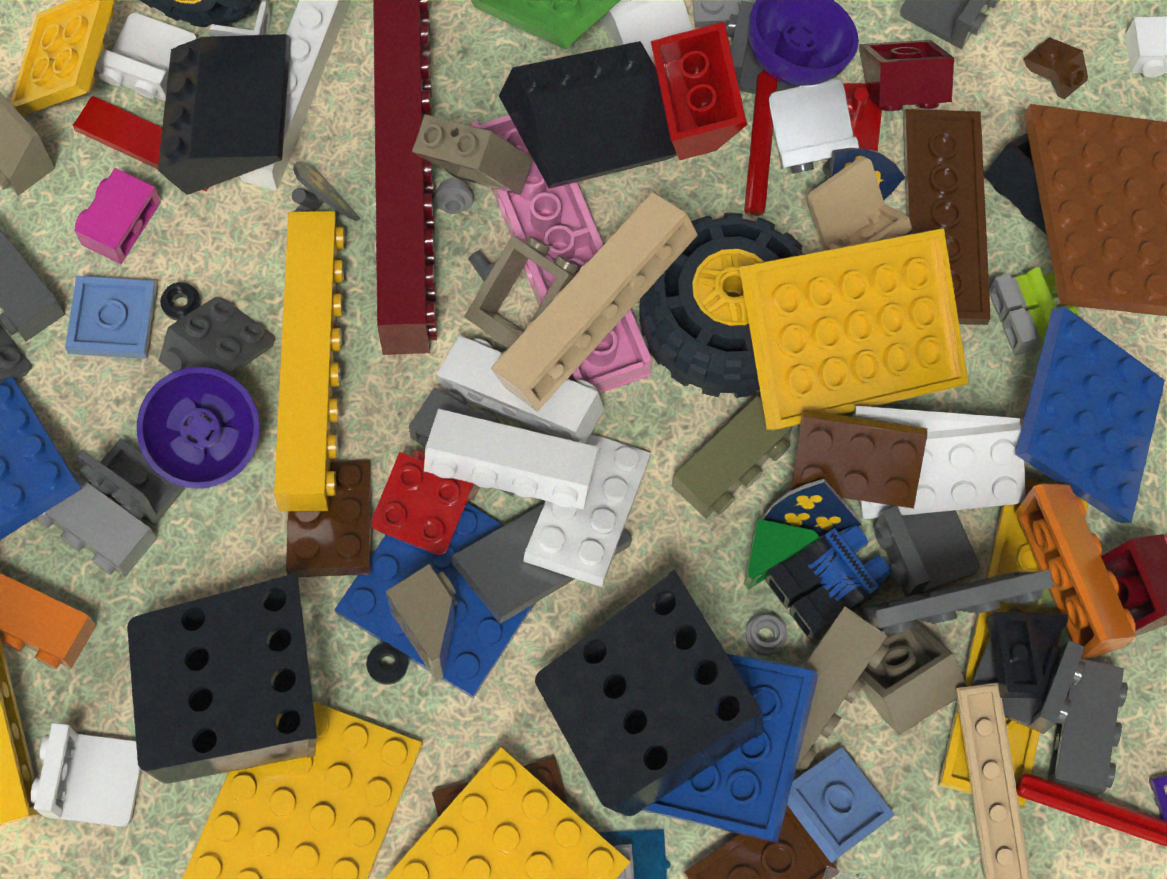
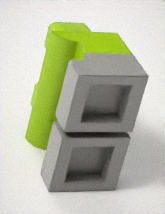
(1025, 307)

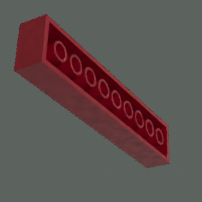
(403, 178)

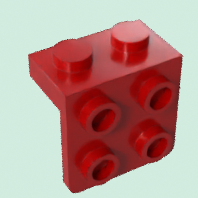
(421, 505)

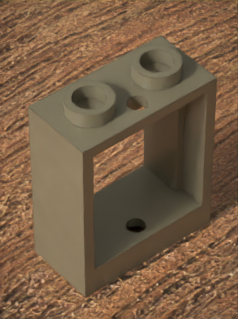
(472, 154)
(503, 276)

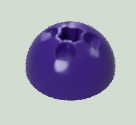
(802, 39)
(175, 412)

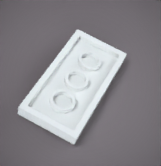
(966, 471)
(585, 540)

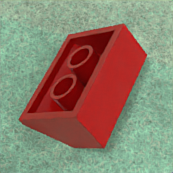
(699, 89)

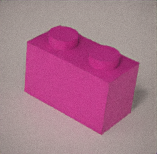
(117, 215)

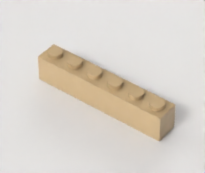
(594, 301)

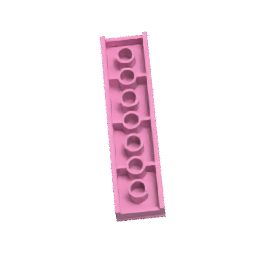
(565, 224)

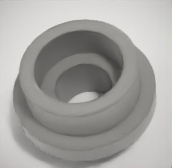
(453, 196)
(770, 622)

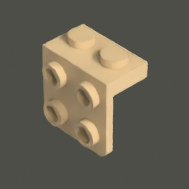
(852, 209)

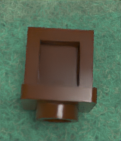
(1060, 64)

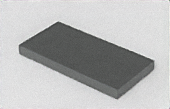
(500, 575)

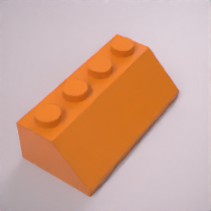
(1082, 585)

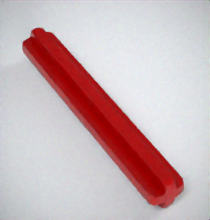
(760, 147)
(1092, 808)

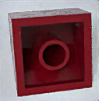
(907, 74)
(1141, 580)

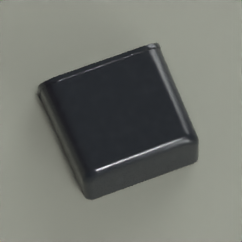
(222, 683)
(649, 699)

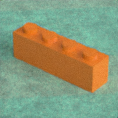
(42, 624)

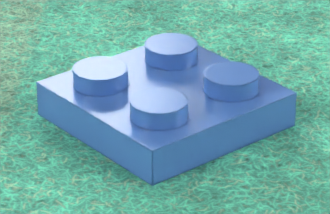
(111, 317)
(837, 804)

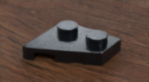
(1024, 651)

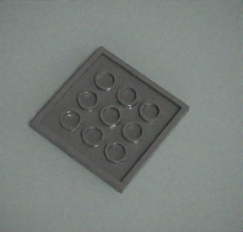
(968, 597)

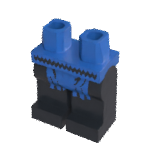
(838, 571)

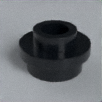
(176, 291)
(391, 675)

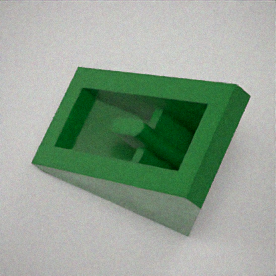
(774, 544)

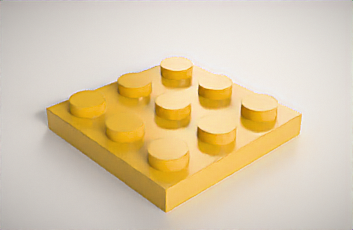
(61, 54)

